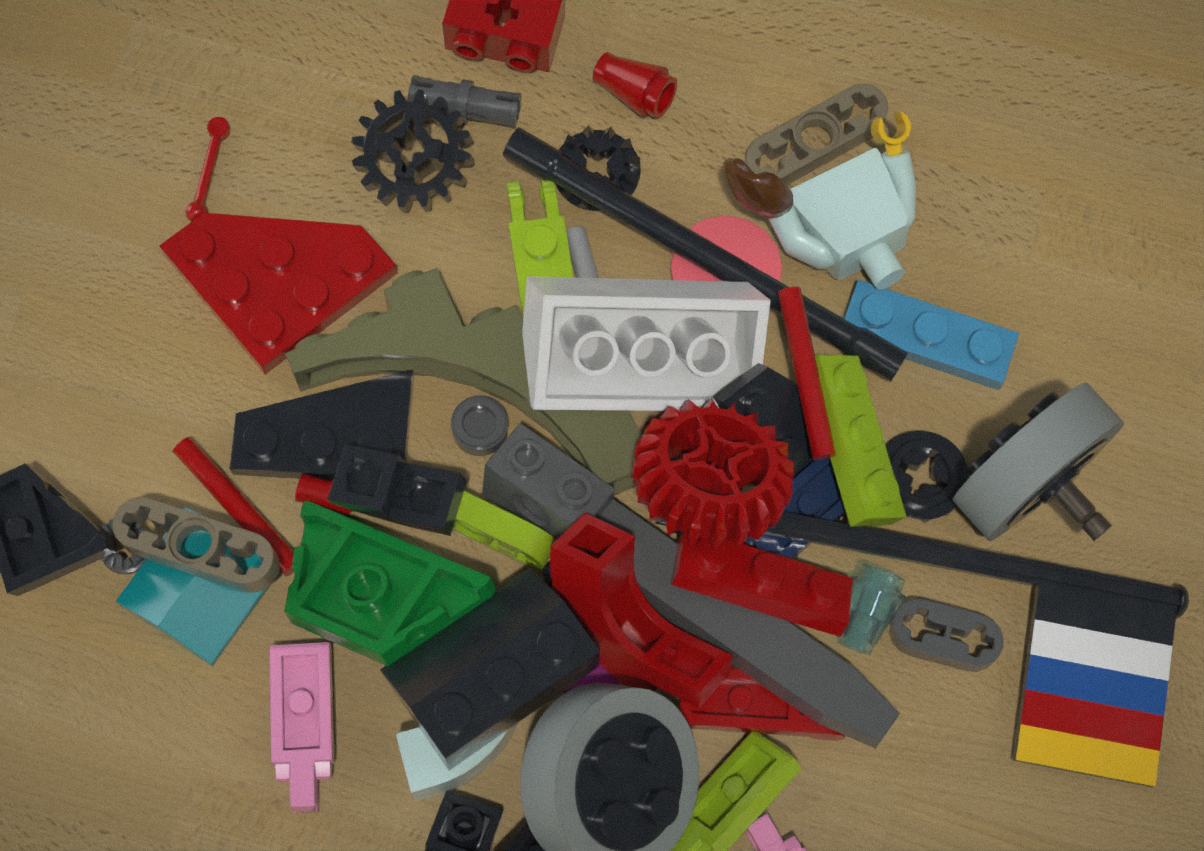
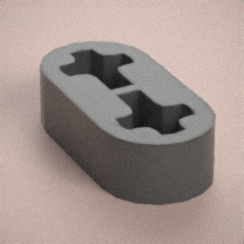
(950, 622)

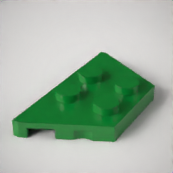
(375, 588)

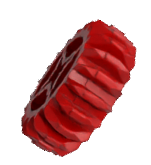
(705, 487)

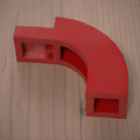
(636, 645)

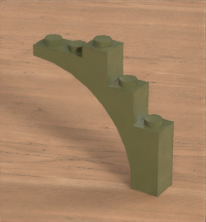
(427, 336)

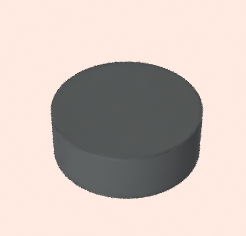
(479, 425)

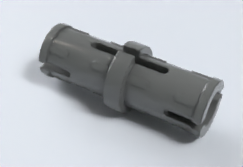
(471, 101)

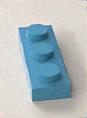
(935, 334)

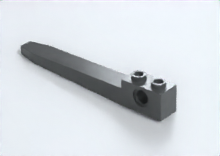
(554, 491)

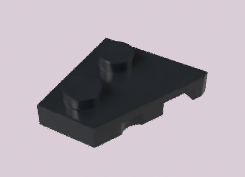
(42, 532)

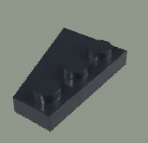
(311, 430)

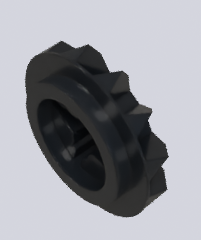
(622, 167)
(947, 467)

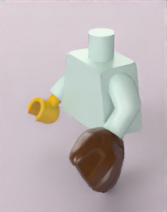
(845, 216)

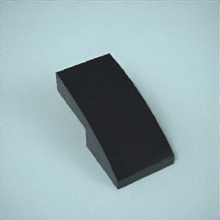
(397, 491)

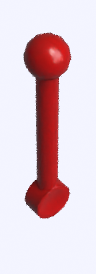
(218, 131)

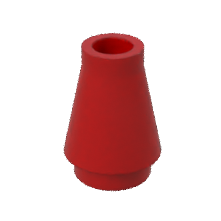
(638, 84)

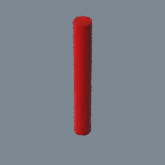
(806, 373)
(232, 499)

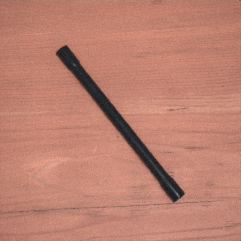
(551, 165)

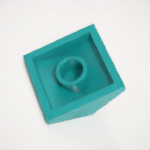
(188, 607)

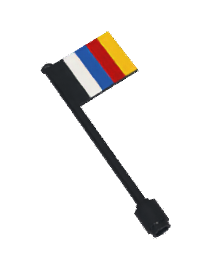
(1092, 654)

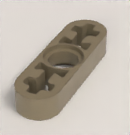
(856, 132)
(152, 546)

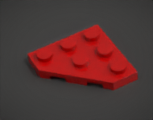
(276, 276)

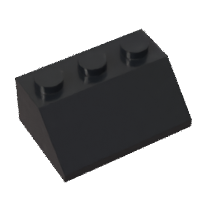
(492, 667)

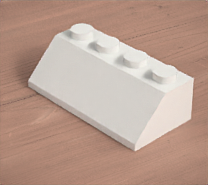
(638, 341)

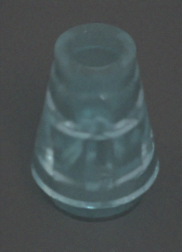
(873, 605)

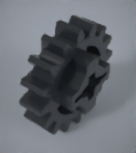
(389, 147)

